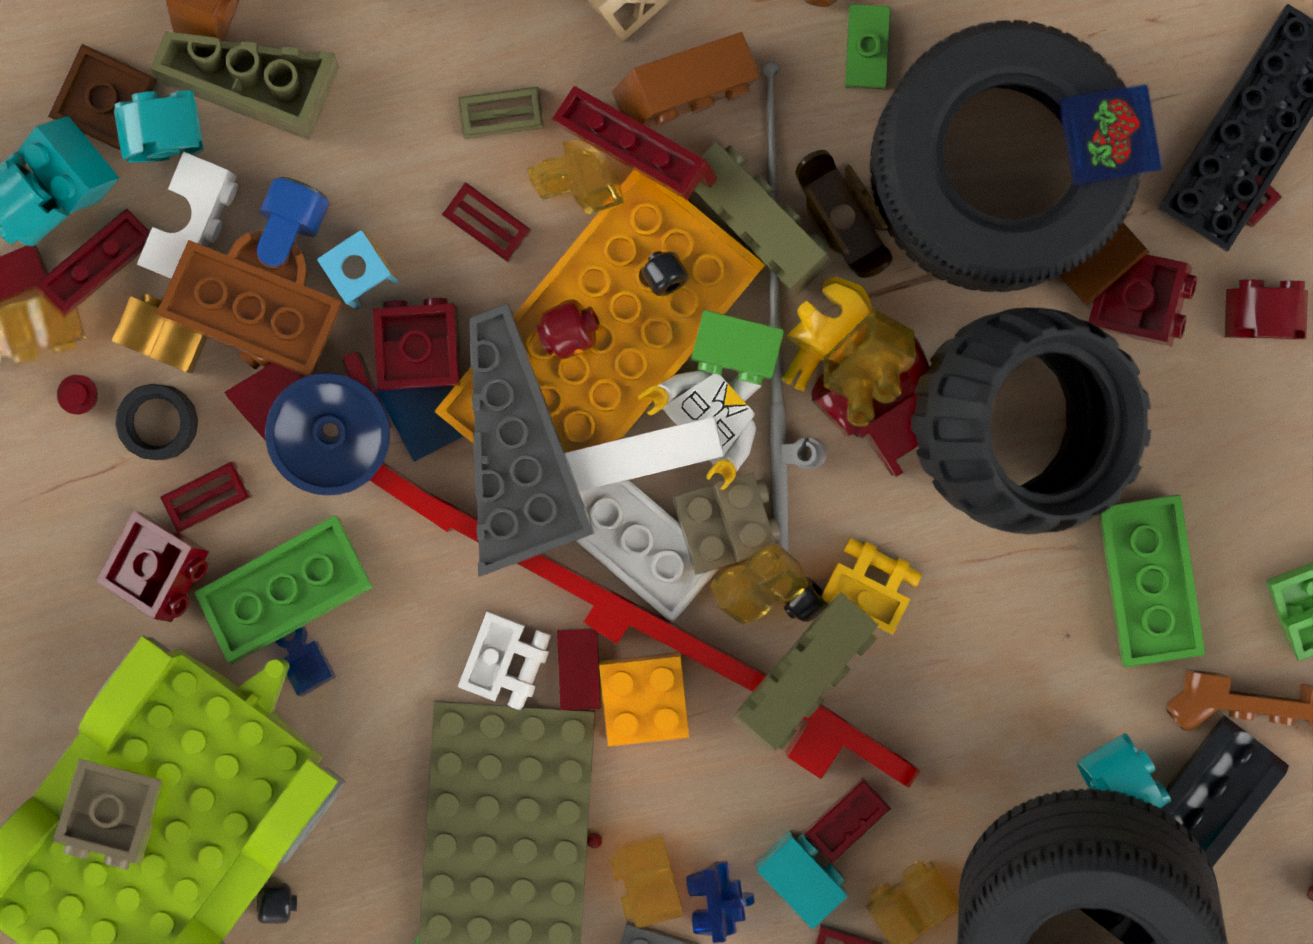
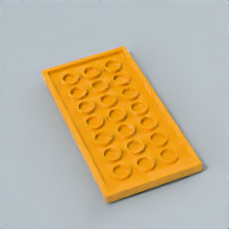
(641, 334)

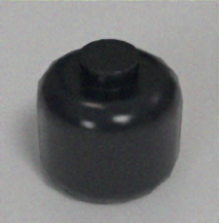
(664, 273)
(807, 604)
(275, 903)

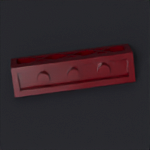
(633, 143)

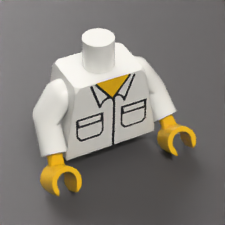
(702, 396)

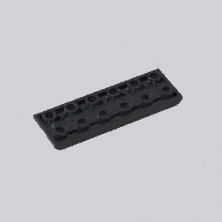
(1248, 134)
(1213, 800)

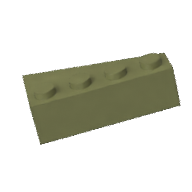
(257, 81)
(760, 222)
(805, 673)

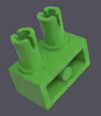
(737, 347)

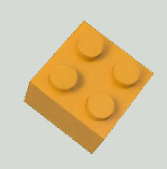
(644, 699)

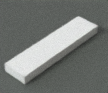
(646, 454)

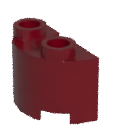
(1267, 311)

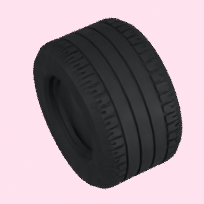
(912, 178)
(1088, 854)

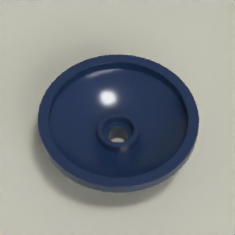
(311, 457)

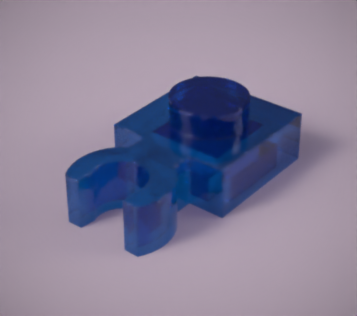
(307, 663)

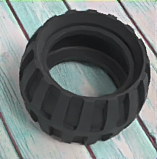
(1101, 436)

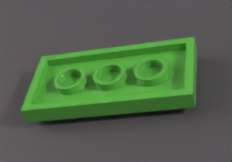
(1151, 581)
(283, 590)

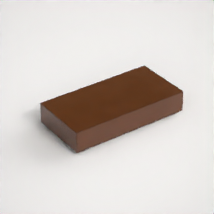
(1106, 265)

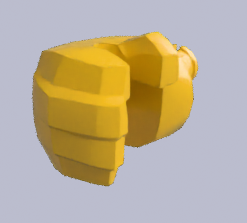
(820, 333)

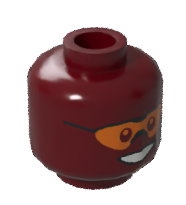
(568, 329)

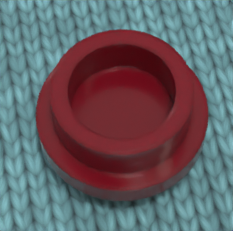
(77, 394)

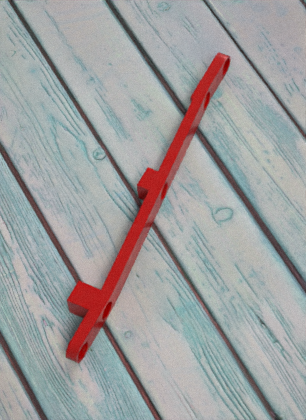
(612, 614)

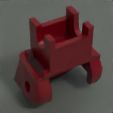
(891, 426)

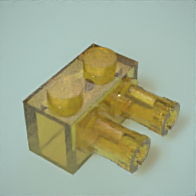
(869, 364)

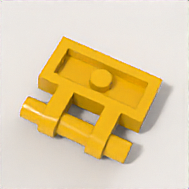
(876, 600)

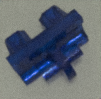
(724, 901)

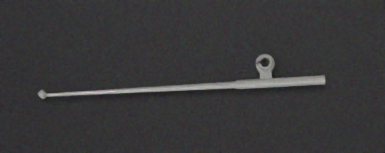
(780, 451)

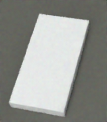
(642, 546)

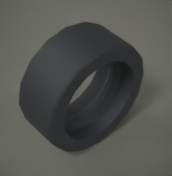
(126, 428)

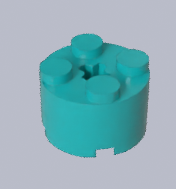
(158, 127)
(26, 204)
(1122, 769)

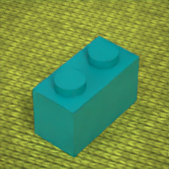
(68, 164)
(802, 879)

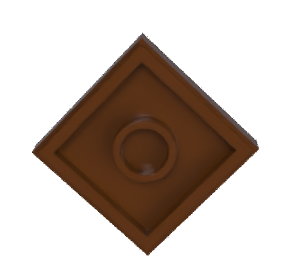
(93, 89)

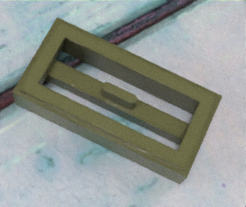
(504, 128)

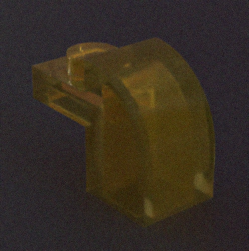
(584, 172)

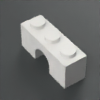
(207, 191)

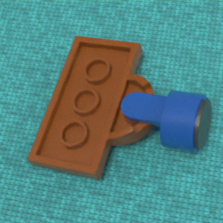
(259, 289)

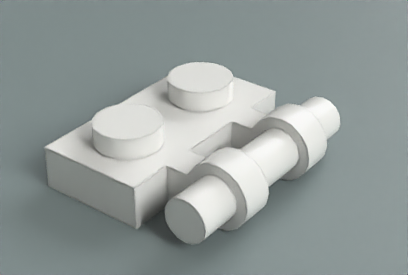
(492, 656)

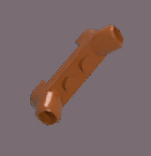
(1210, 691)

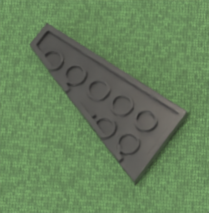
(521, 470)

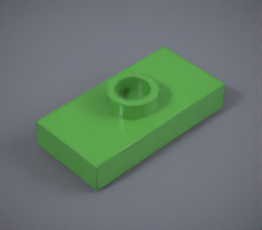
(867, 46)

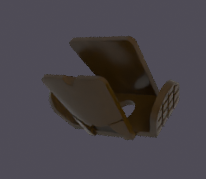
(825, 190)

